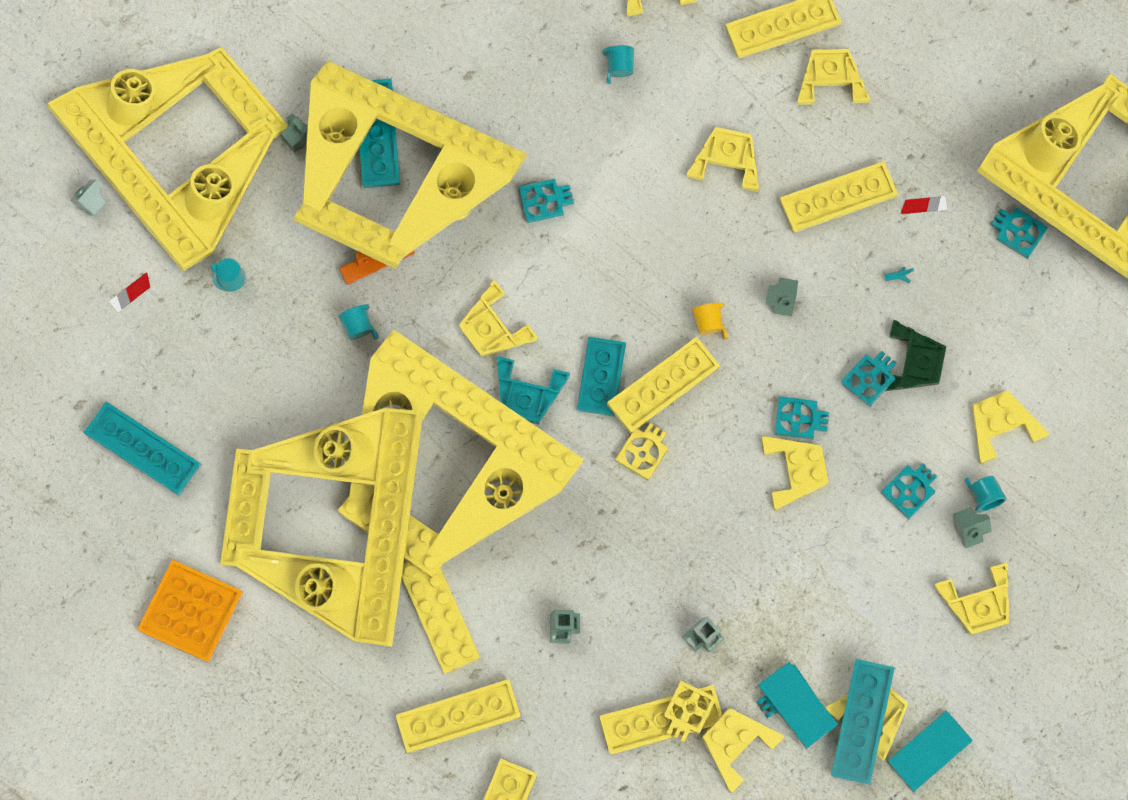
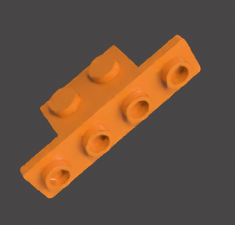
(362, 267)

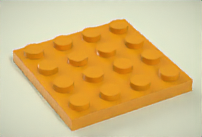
(190, 611)

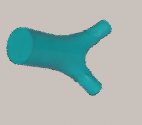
(901, 274)

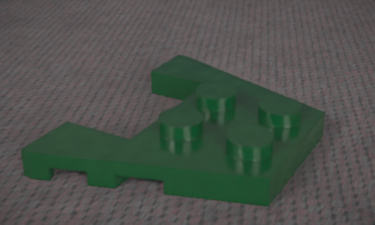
(922, 362)

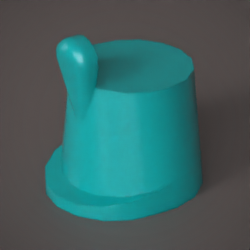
(619, 60)
(228, 275)
(357, 322)
(987, 493)

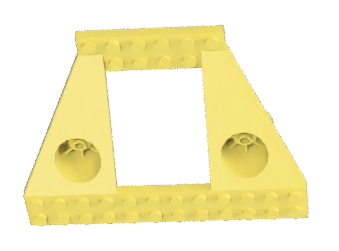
(1039, 155)
(461, 177)
(183, 220)
(523, 453)
(362, 593)

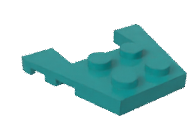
(525, 398)

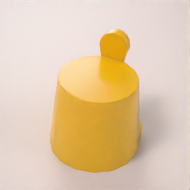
(709, 319)

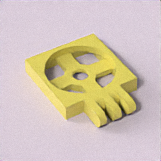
(651, 439)
(681, 724)

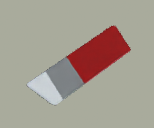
(924, 205)
(131, 293)

